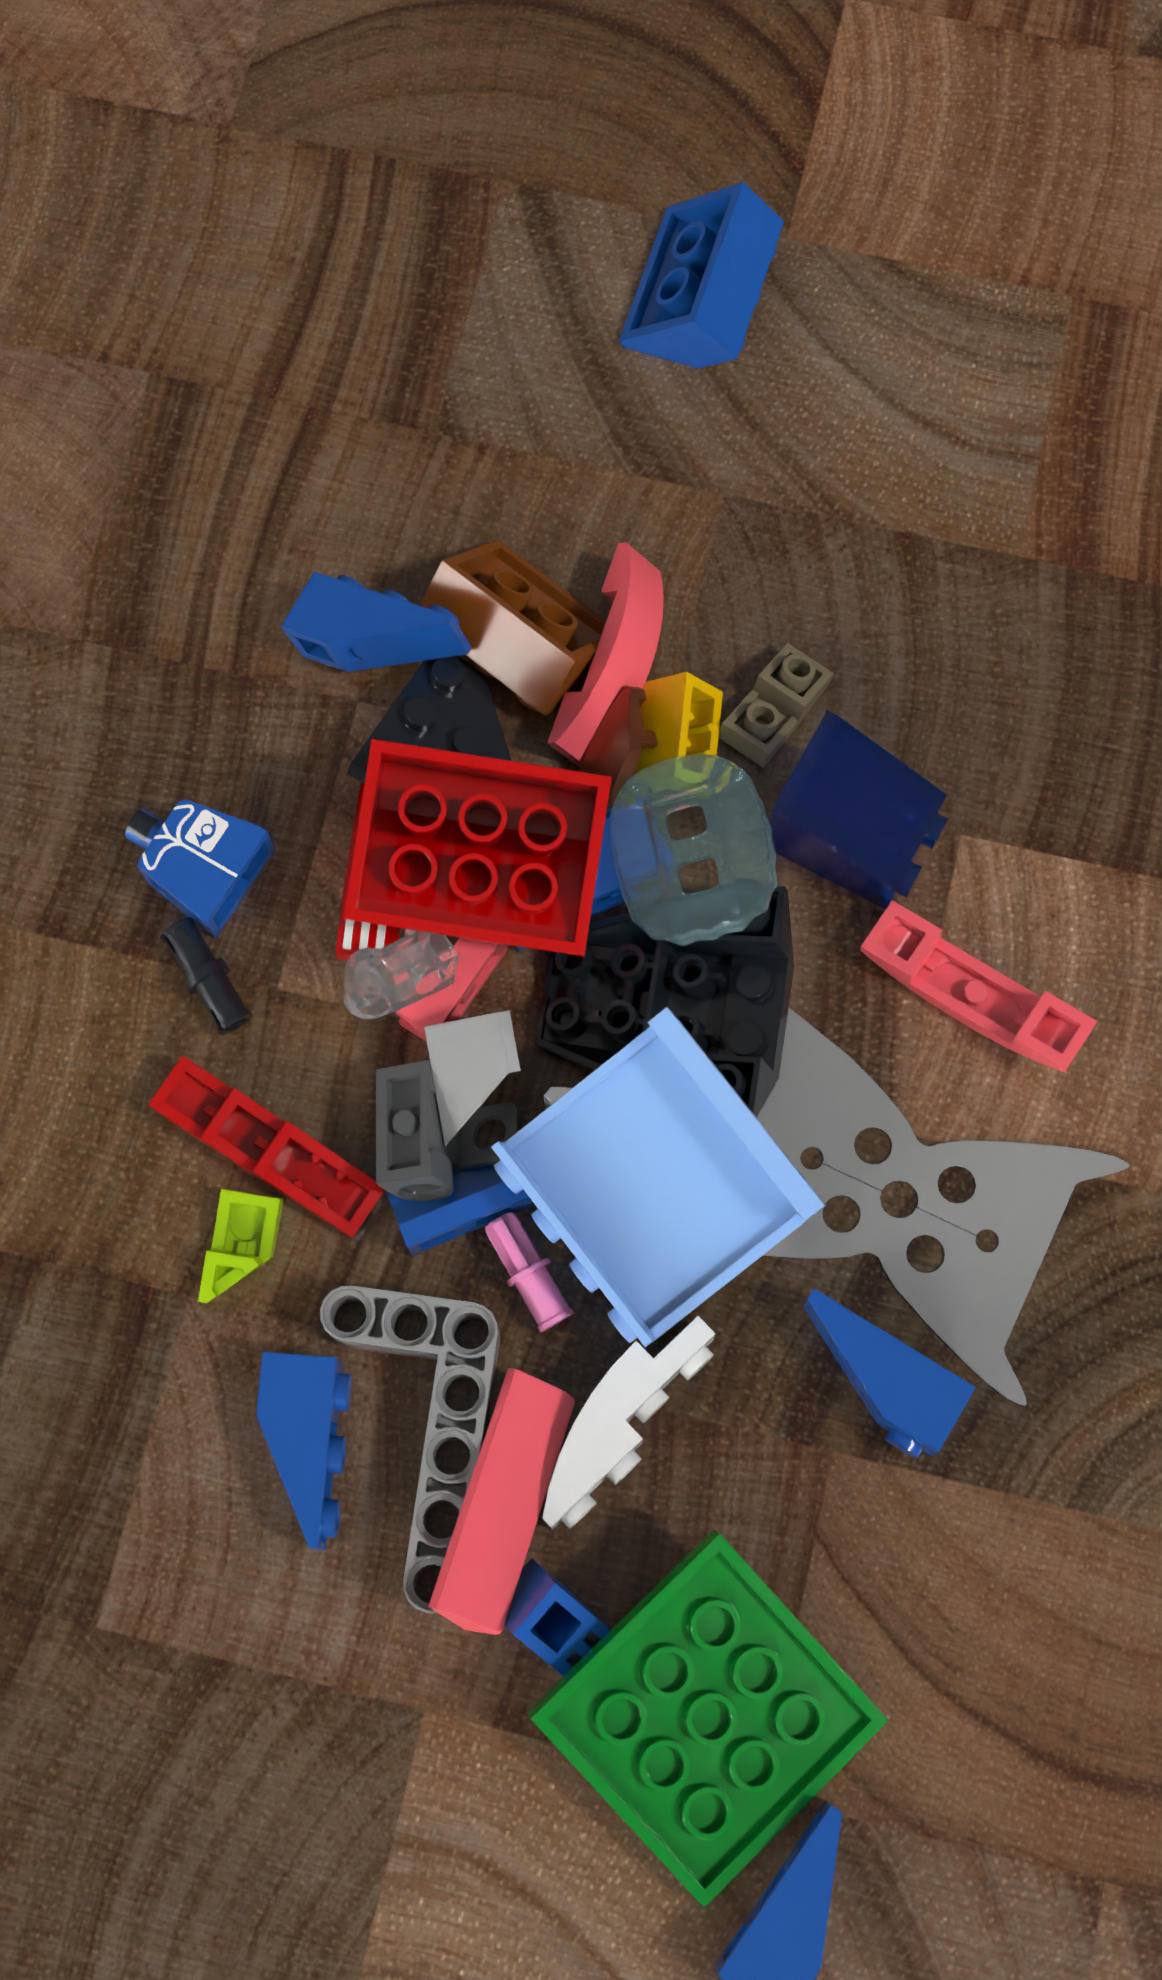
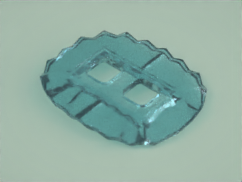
(735, 838)

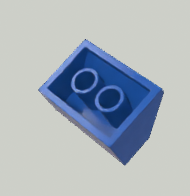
(703, 278)

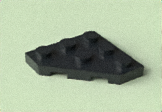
(441, 709)

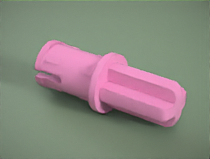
(528, 1271)

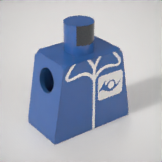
(200, 859)

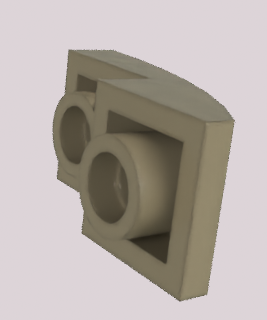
(775, 705)

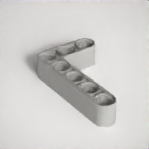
(443, 1424)

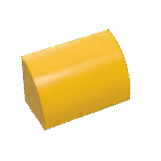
(684, 718)

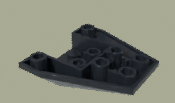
(722, 990)

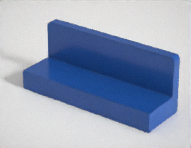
(475, 1202)

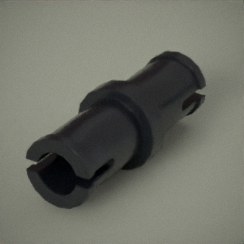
(206, 976)

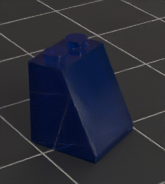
(856, 814)

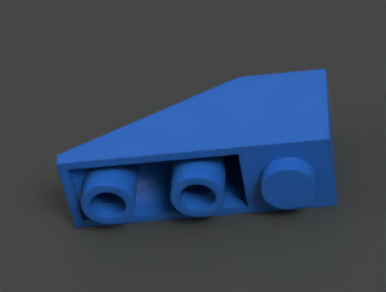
(366, 629)
(300, 1423)

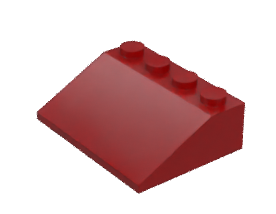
(477, 848)

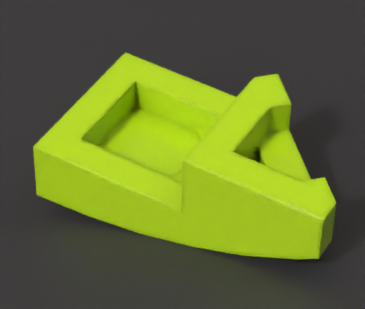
(241, 1239)

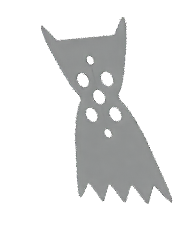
(1018, 1194)

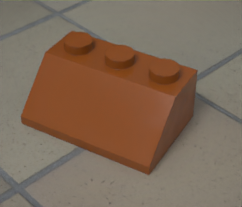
(518, 623)

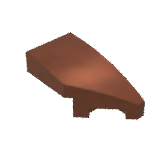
(619, 740)

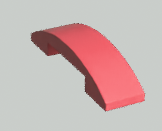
(621, 655)
(974, 992)

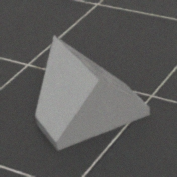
(468, 1064)

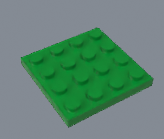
(708, 1717)

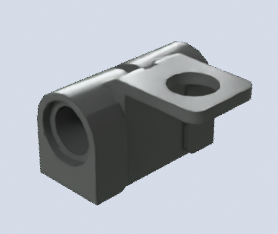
(410, 1136)

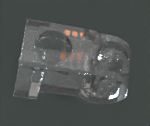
(398, 974)

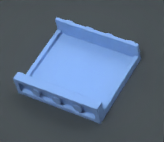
(656, 1180)

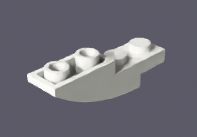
(601, 1437)

